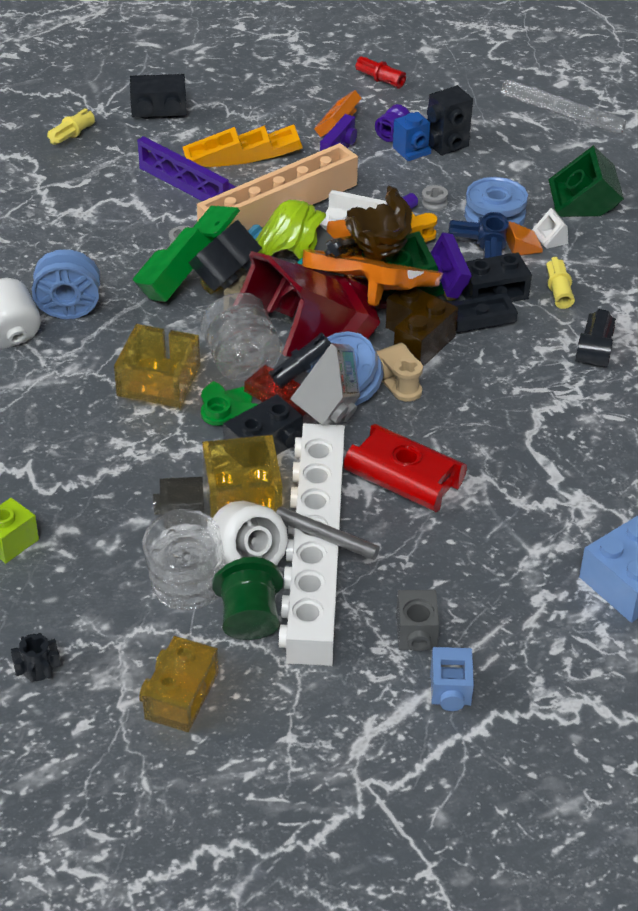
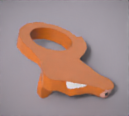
(379, 274)

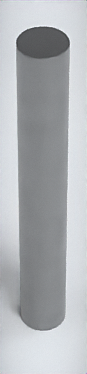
(328, 533)

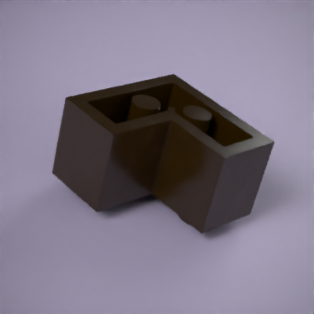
(421, 322)

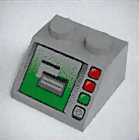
(330, 386)

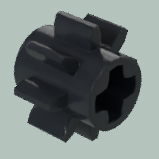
(35, 657)

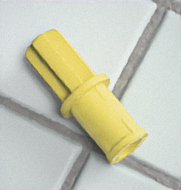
(71, 126)
(560, 283)

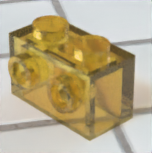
(179, 683)

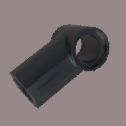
(597, 340)

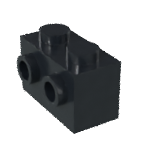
(158, 95)
(449, 119)
(498, 276)
(267, 418)

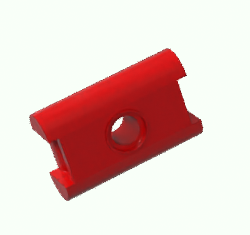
(405, 467)

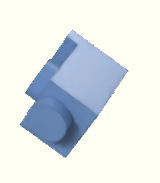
(451, 685)

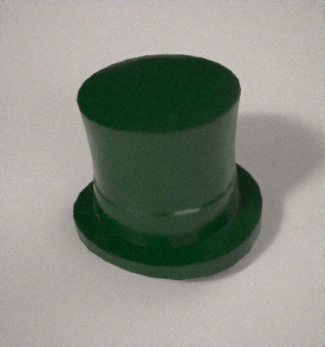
(249, 597)

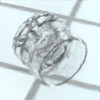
(240, 335)
(182, 558)

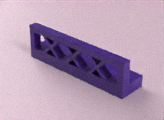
(180, 171)

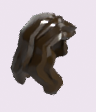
(381, 230)

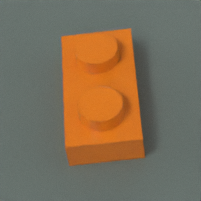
(343, 106)

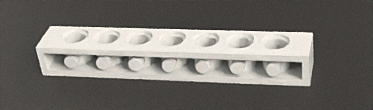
(314, 560)

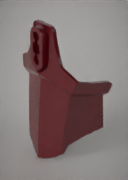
(323, 299)

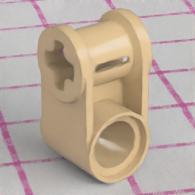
(401, 372)

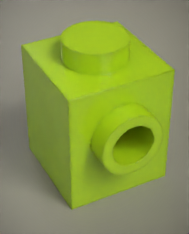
(17, 529)

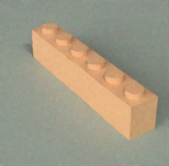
(303, 180)

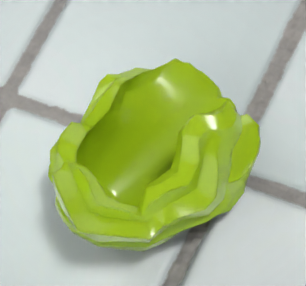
(291, 228)

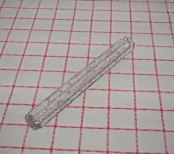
(563, 106)

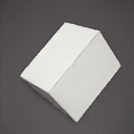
(551, 230)

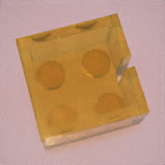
(147, 374)
(242, 471)

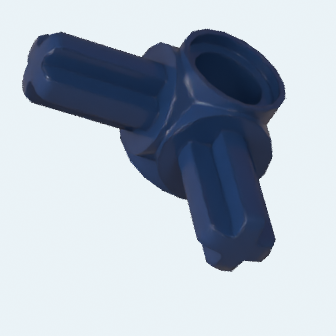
(488, 232)

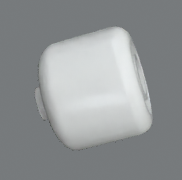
(18, 314)
(251, 532)

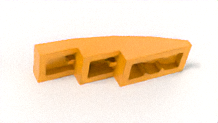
(233, 149)

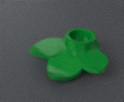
(223, 405)

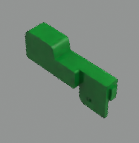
(170, 266)

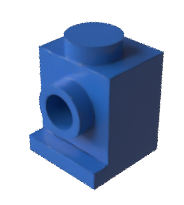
(411, 136)

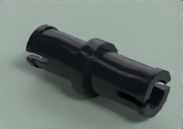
(300, 361)

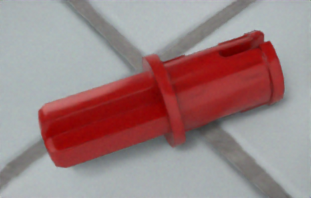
(381, 72)

